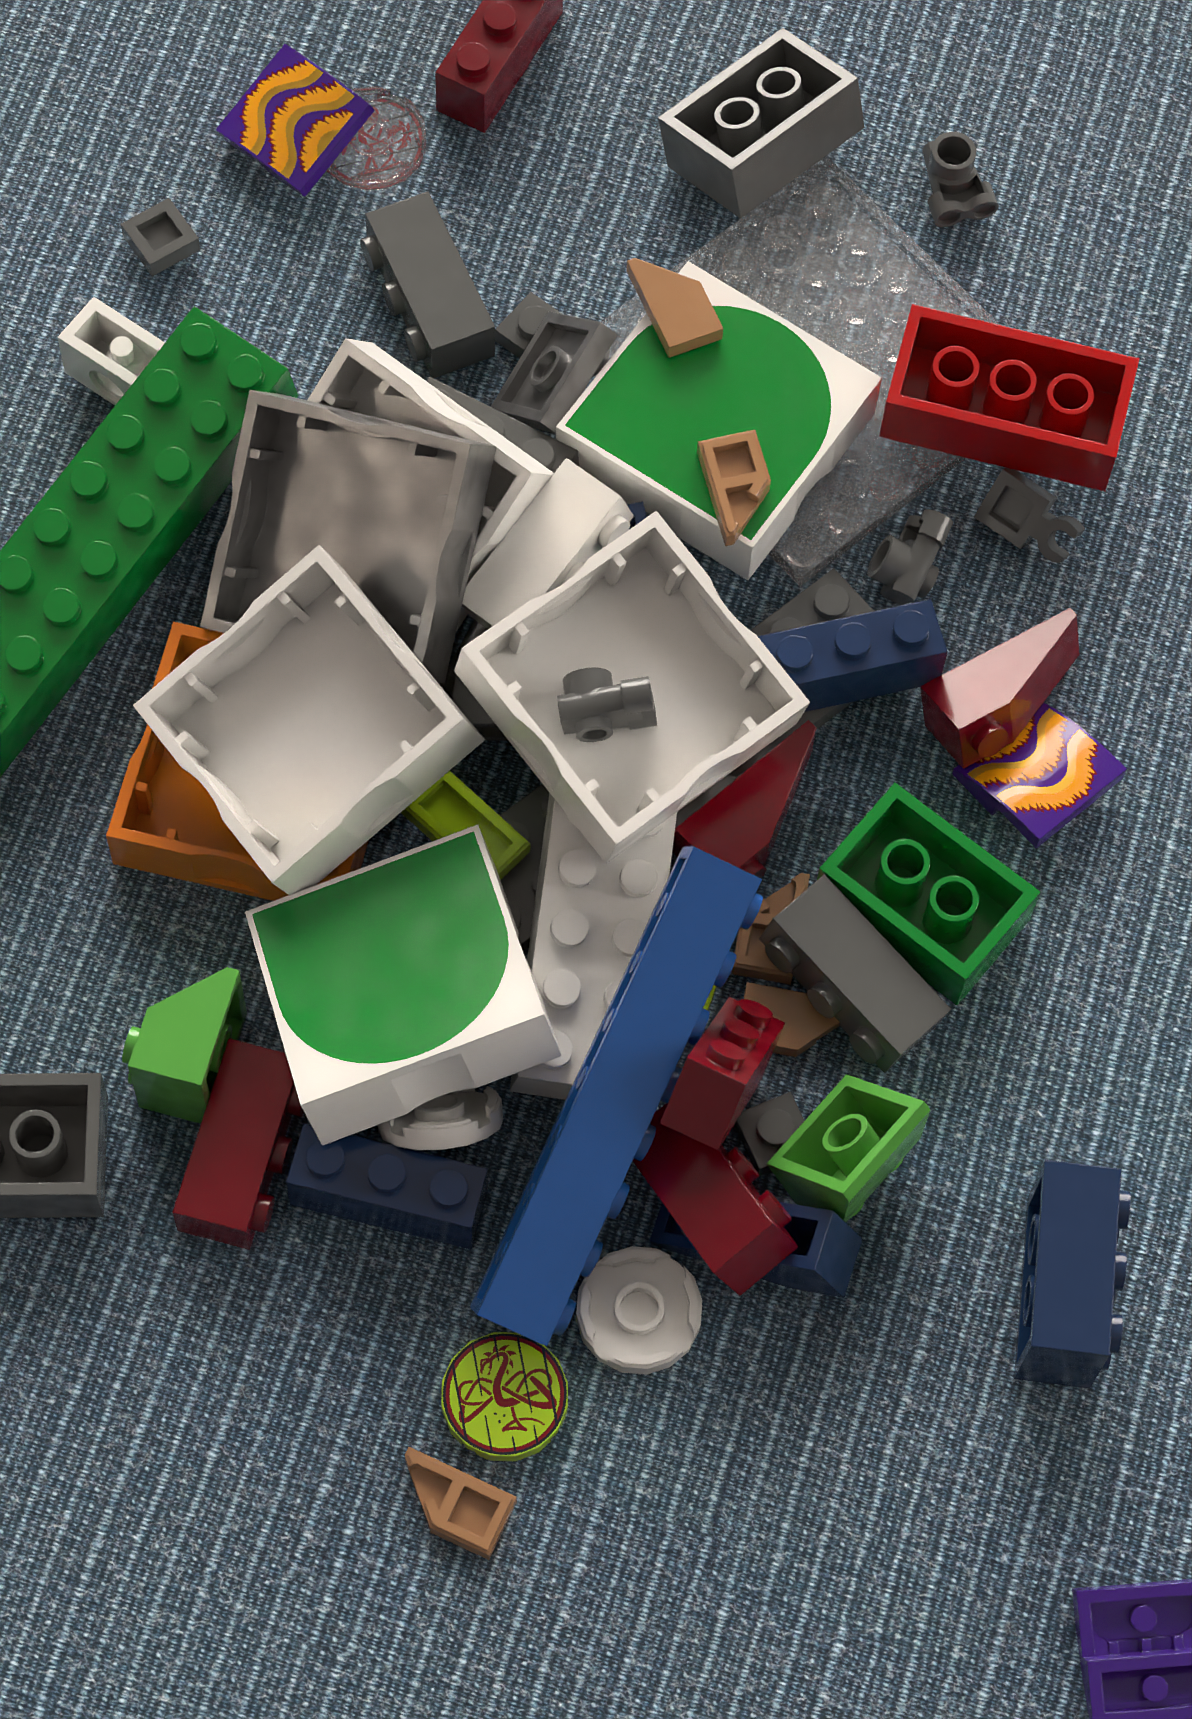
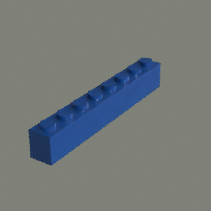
(616, 1096)

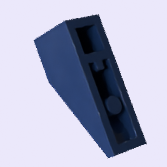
(818, 1265)

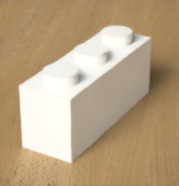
(547, 544)

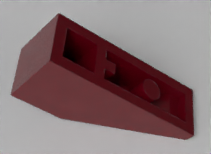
(996, 694)
(749, 812)

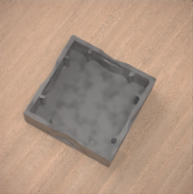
(374, 493)

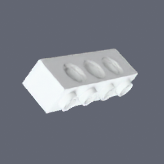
(106, 350)

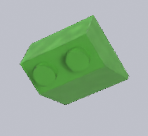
(183, 1044)
(849, 1146)

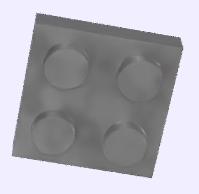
(554, 370)

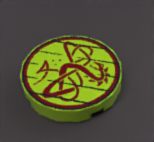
(504, 1396)

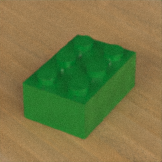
(930, 891)

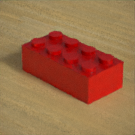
(1009, 397)

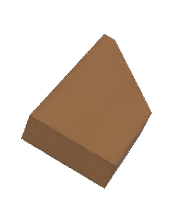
(675, 307)
(735, 479)
(750, 951)
(802, 1021)
(458, 1504)

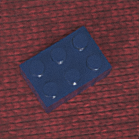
(1071, 1274)

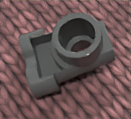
(955, 181)
(906, 562)
(596, 706)

